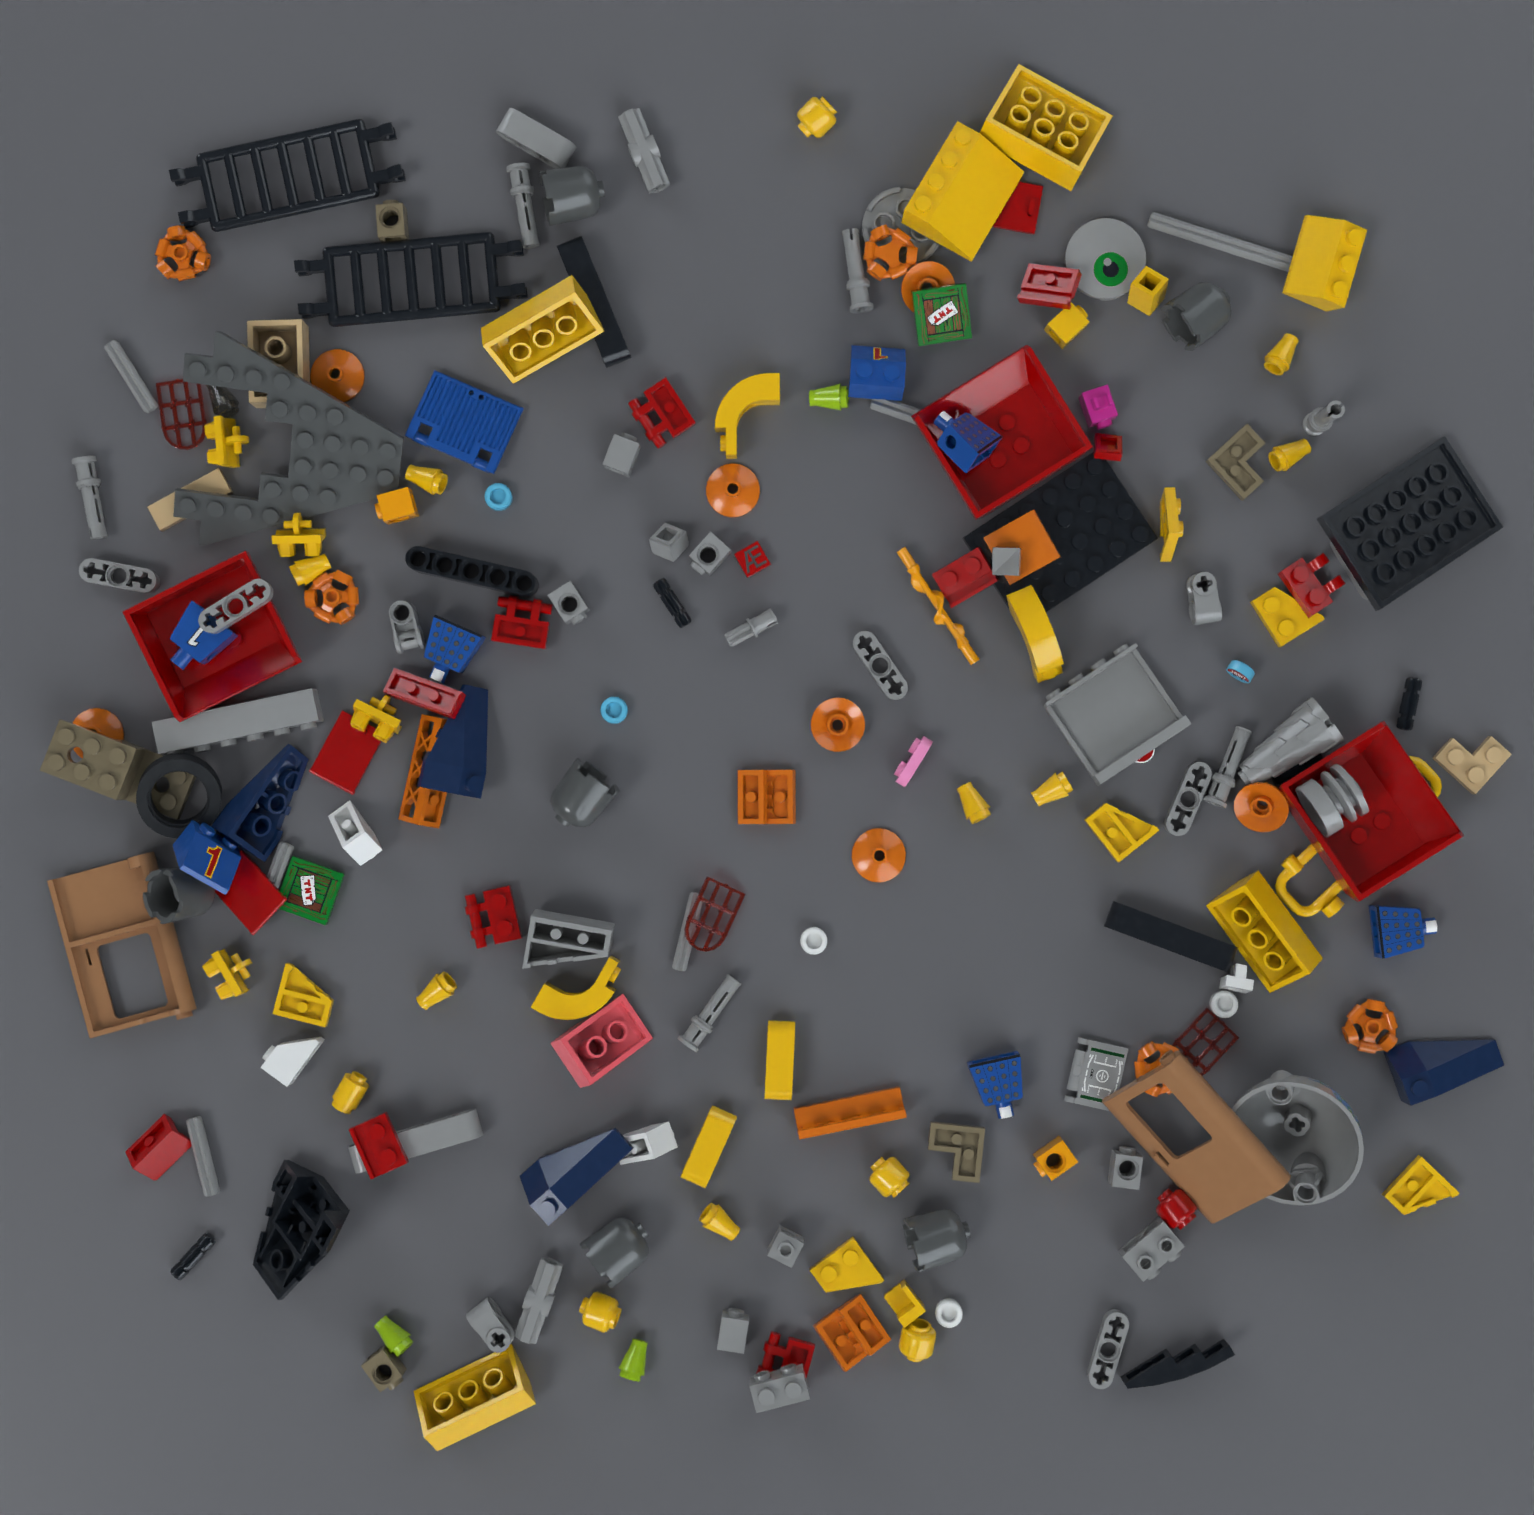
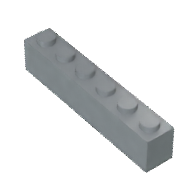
(239, 721)

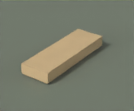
(163, 510)

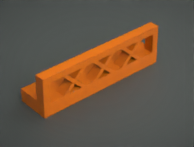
(428, 802)
(849, 1112)

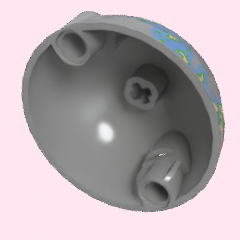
(1308, 1129)

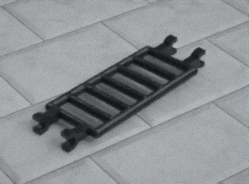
(183, 176)
(326, 266)

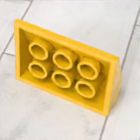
(1045, 127)
(962, 192)

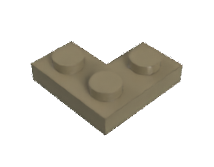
(1231, 464)
(964, 1142)

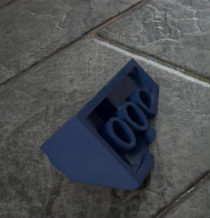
(460, 752)
(258, 810)
(1437, 1066)
(563, 1177)

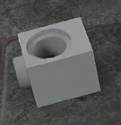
(622, 454)
(713, 543)
(563, 593)
(1127, 1180)
(785, 1246)
(733, 1331)

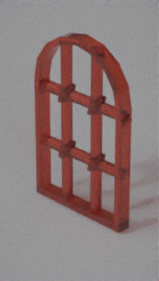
(187, 403)
(701, 924)
(1186, 1049)

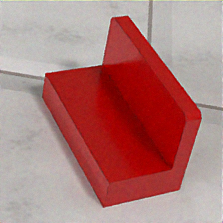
(158, 1148)

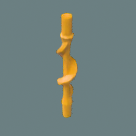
(937, 599)

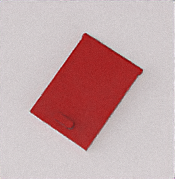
(1023, 202)
(345, 754)
(252, 895)

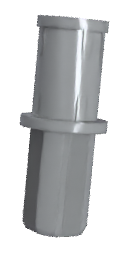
(751, 627)

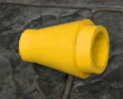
(1281, 355)
(1286, 455)
(429, 479)
(308, 569)
(1052, 789)
(973, 803)
(438, 989)
(718, 1221)

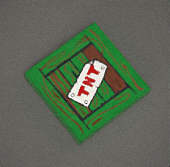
(941, 314)
(310, 890)

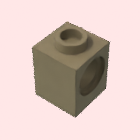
(400, 229)
(380, 1380)

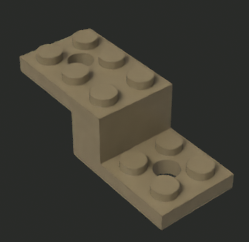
(112, 767)

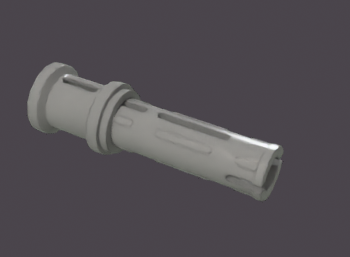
(524, 190)
(857, 283)
(1322, 418)
(89, 484)
(1223, 780)
(703, 1023)

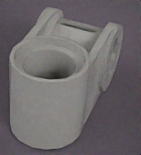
(1203, 602)
(406, 629)
(488, 1322)

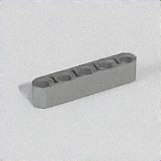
(432, 1136)

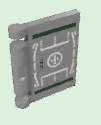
(1095, 1072)

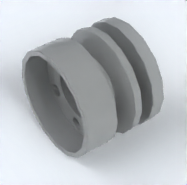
(1336, 797)

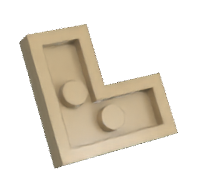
(1472, 769)

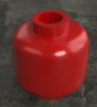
(1176, 1208)

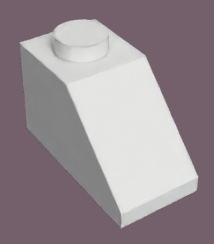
(354, 833)
(290, 1058)
(649, 1142)

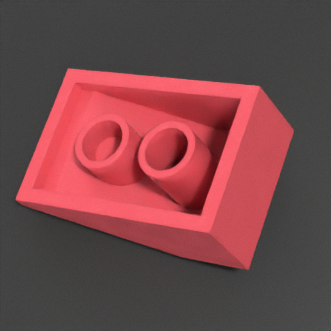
(601, 1041)

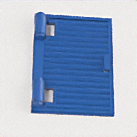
(464, 421)

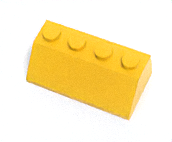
(541, 329)
(1264, 932)
(473, 1398)

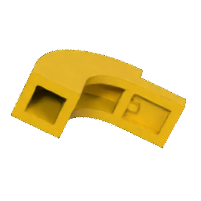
(748, 393)
(1036, 632)
(568, 1006)

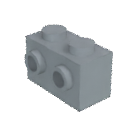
(1151, 1249)
(779, 1387)

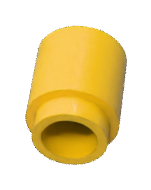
(350, 1092)

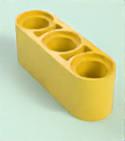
(779, 1060)
(708, 1146)

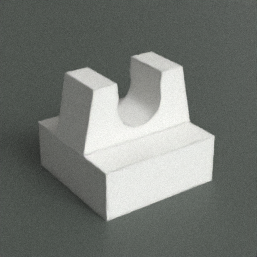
(1236, 980)

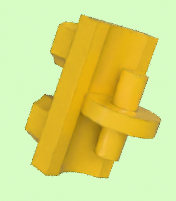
(227, 440)
(295, 534)
(386, 723)
(222, 963)

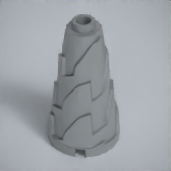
(1292, 743)

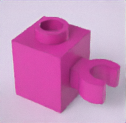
(1098, 407)

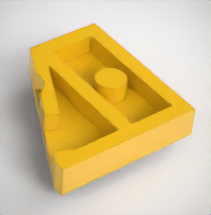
(1170, 525)
(1283, 616)
(302, 998)
(1418, 1187)

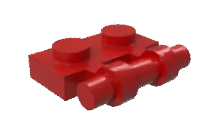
(668, 407)
(518, 630)
(501, 914)
(795, 1352)

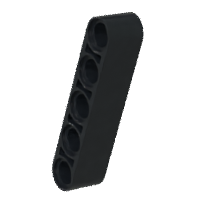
(579, 264)
(460, 565)
(1170, 936)

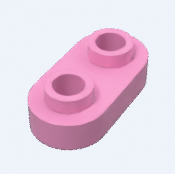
(918, 751)

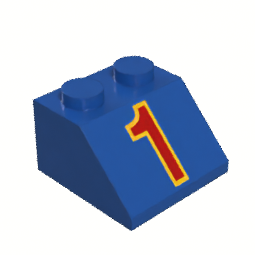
(877, 373)
(207, 856)

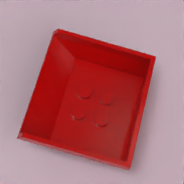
(1030, 416)
(254, 656)
(1403, 818)

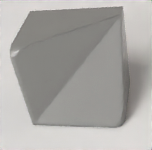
(669, 542)
(1006, 561)

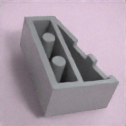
(565, 938)

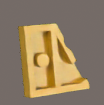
(1118, 830)
(846, 1268)

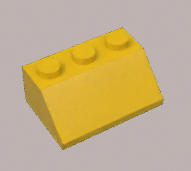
(1324, 262)

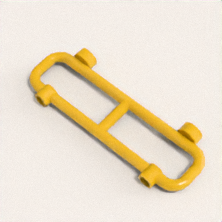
(1328, 901)

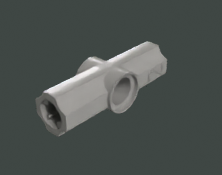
(644, 150)
(538, 1300)

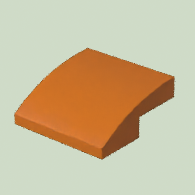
(1029, 535)
(766, 796)
(852, 1332)

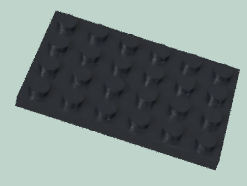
(1088, 522)
(1410, 523)

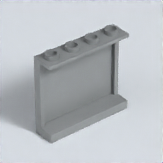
(1115, 714)

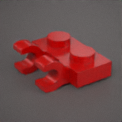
(1305, 586)

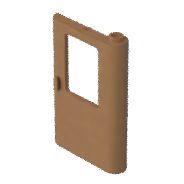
(106, 908)
(1218, 1174)

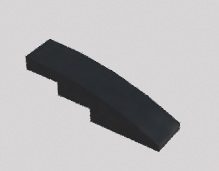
(1165, 1368)

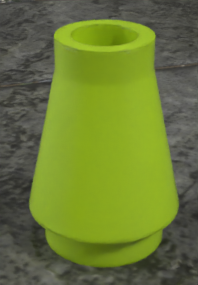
(830, 397)
(394, 1337)
(634, 1361)

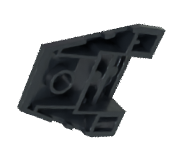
(299, 1228)

